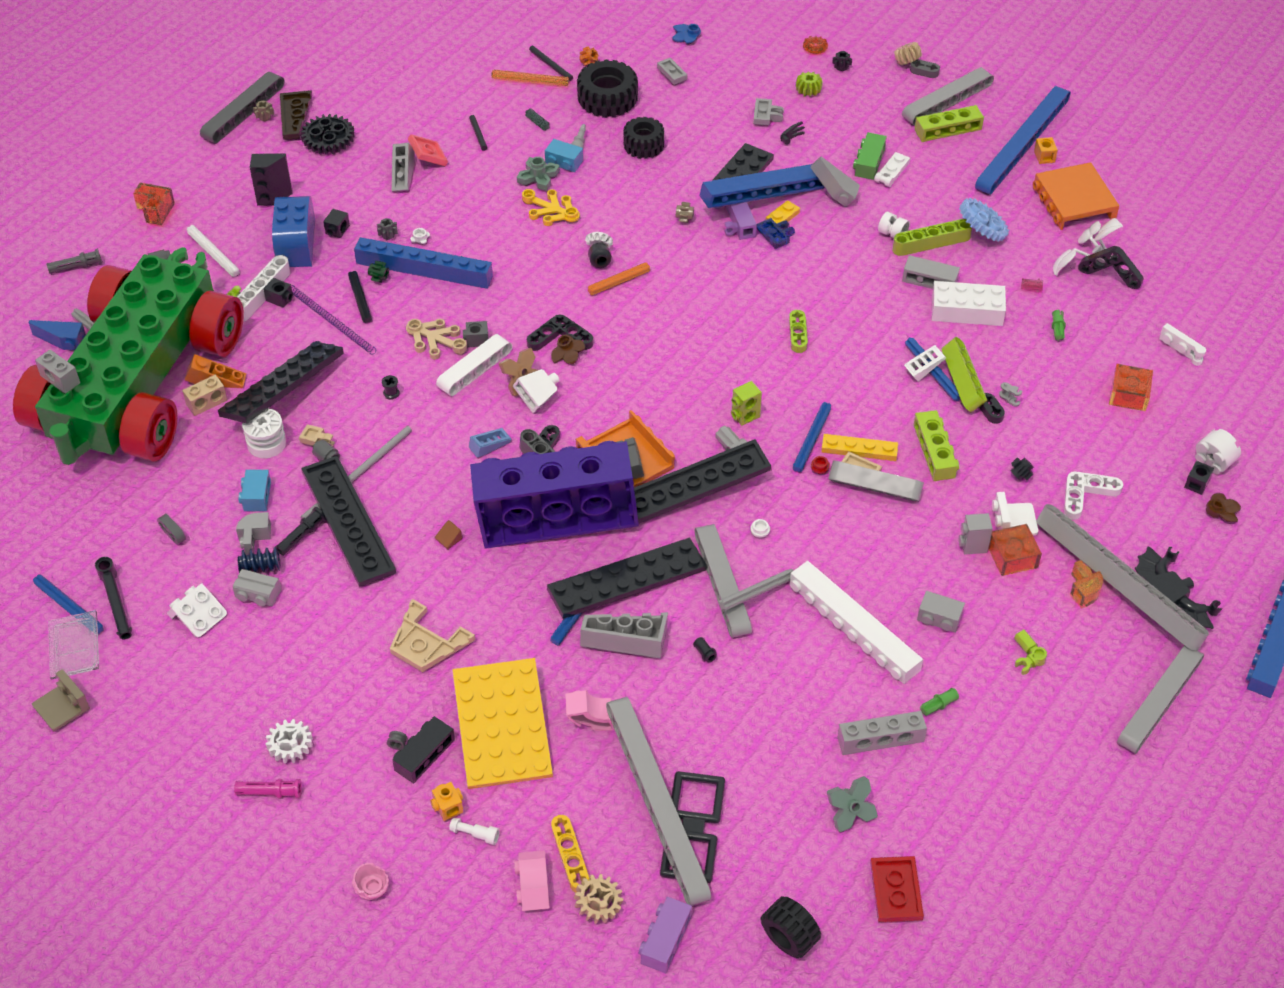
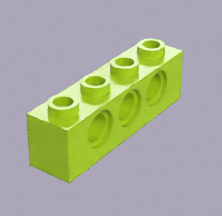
(949, 123)
(935, 445)

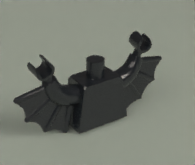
(1154, 570)

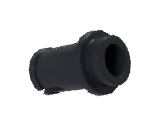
(708, 653)

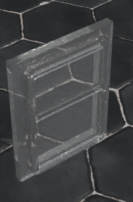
(73, 644)

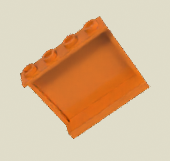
(1074, 193)
(653, 454)

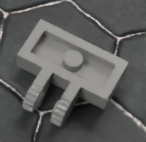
(766, 111)

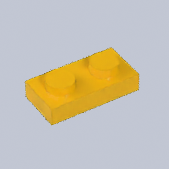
(784, 212)

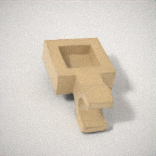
(312, 434)

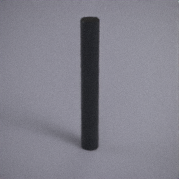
(478, 133)

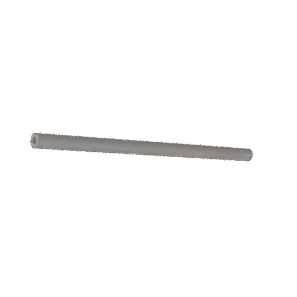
(370, 461)

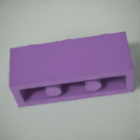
(665, 934)

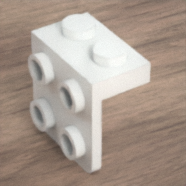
(1013, 514)
(197, 610)

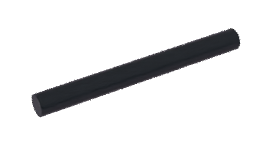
(551, 63)

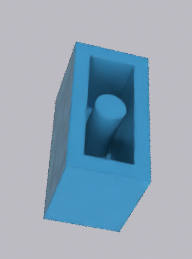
(564, 154)
(255, 490)

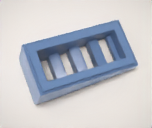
(482, 443)

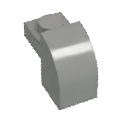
(253, 527)

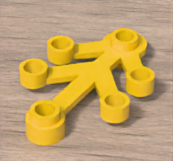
(569, 214)

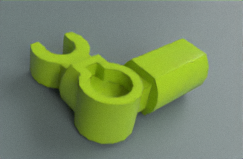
(1036, 655)

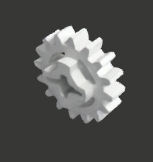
(287, 741)

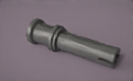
(83, 260)

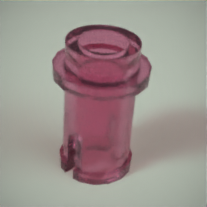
(1030, 284)

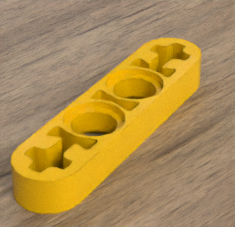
(570, 853)

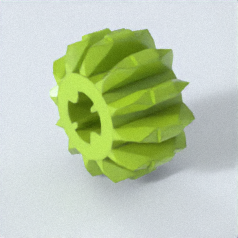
(809, 83)

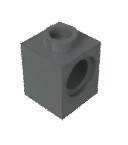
(475, 333)

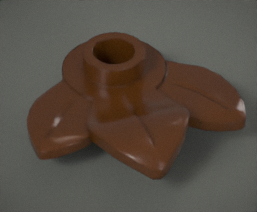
(567, 349)
(1223, 507)

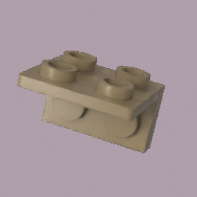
(61, 703)

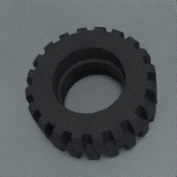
(607, 88)

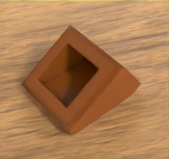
(449, 535)

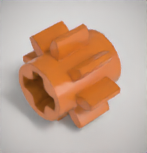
(588, 56)

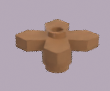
(518, 369)

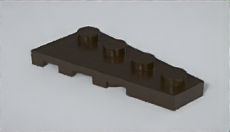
(294, 112)

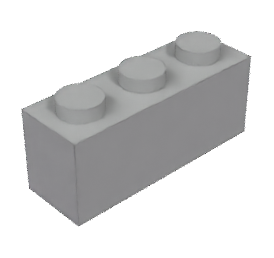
(925, 272)

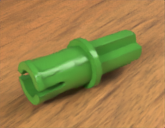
(1058, 324)
(939, 701)

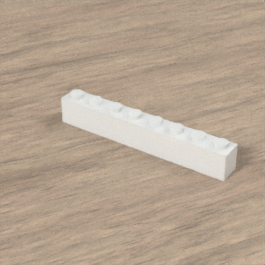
(856, 622)

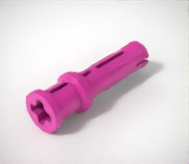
(278, 788)

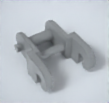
(1007, 393)

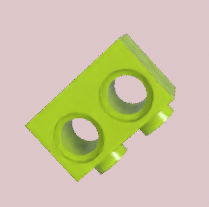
(746, 403)

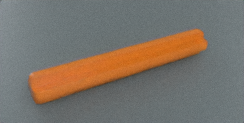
(618, 278)

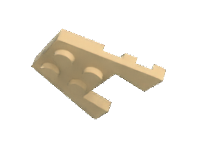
(421, 646)

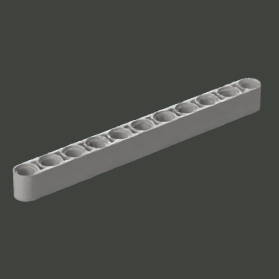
(1123, 578)
(658, 802)

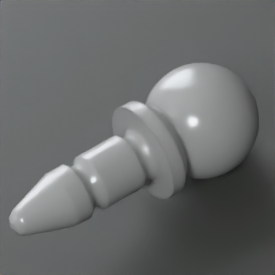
(579, 139)

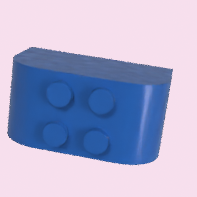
(294, 229)

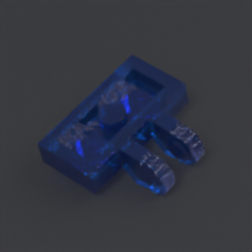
(776, 234)

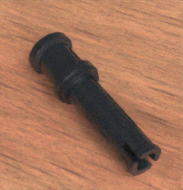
(306, 526)

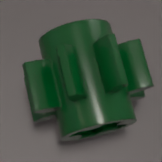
(378, 271)

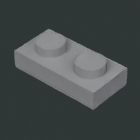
(672, 71)

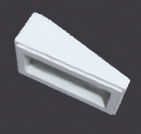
(929, 366)

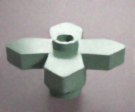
(538, 172)
(852, 803)

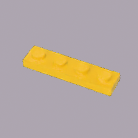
(860, 446)

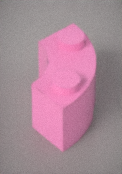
(588, 710)
(532, 880)

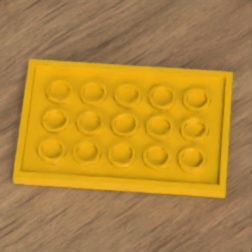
(502, 723)

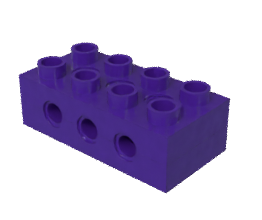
(554, 494)

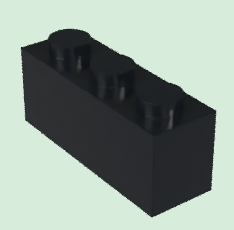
(423, 749)

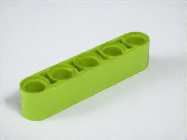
(931, 237)
(964, 374)

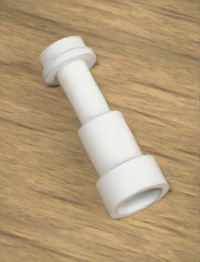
(489, 834)

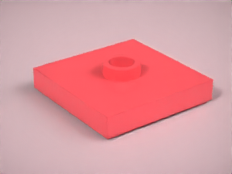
(427, 150)

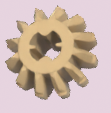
(908, 53)

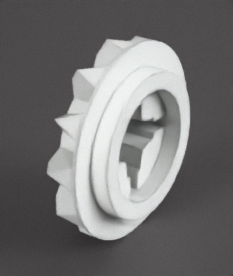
(599, 237)

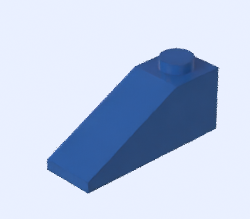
(60, 334)

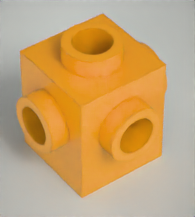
(447, 800)

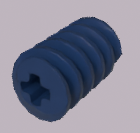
(259, 560)

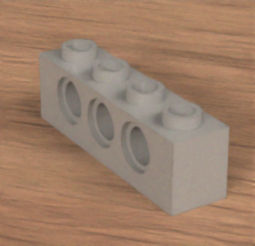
(881, 732)

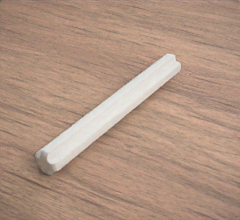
(211, 249)

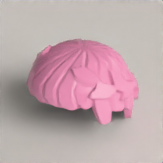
(370, 881)

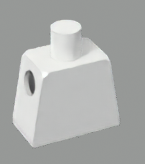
(536, 388)

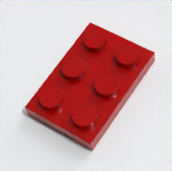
(896, 889)

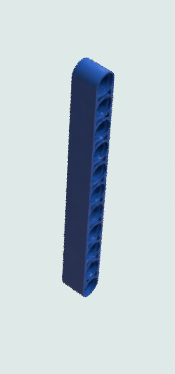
(1022, 140)

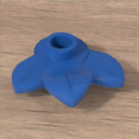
(686, 33)

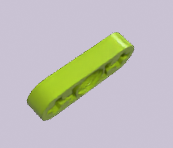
(793, 325)

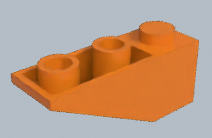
(203, 368)

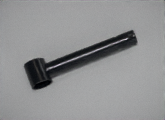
(107, 574)

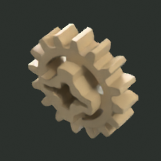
(593, 906)

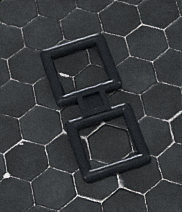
(694, 822)

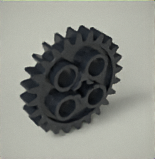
(327, 134)

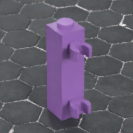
(742, 221)

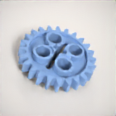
(984, 219)

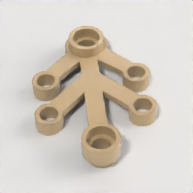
(415, 328)

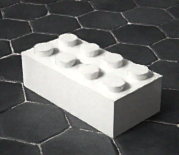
(968, 303)

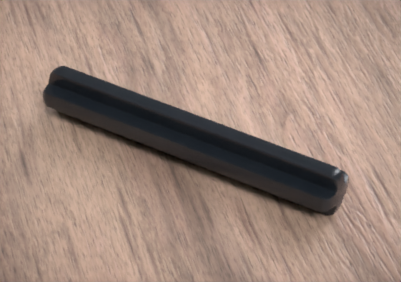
(360, 297)

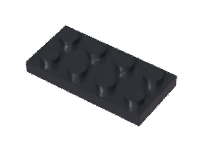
(745, 162)

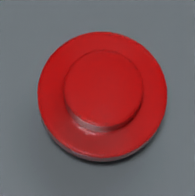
(820, 464)

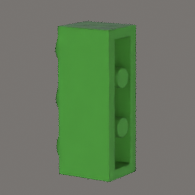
(869, 156)

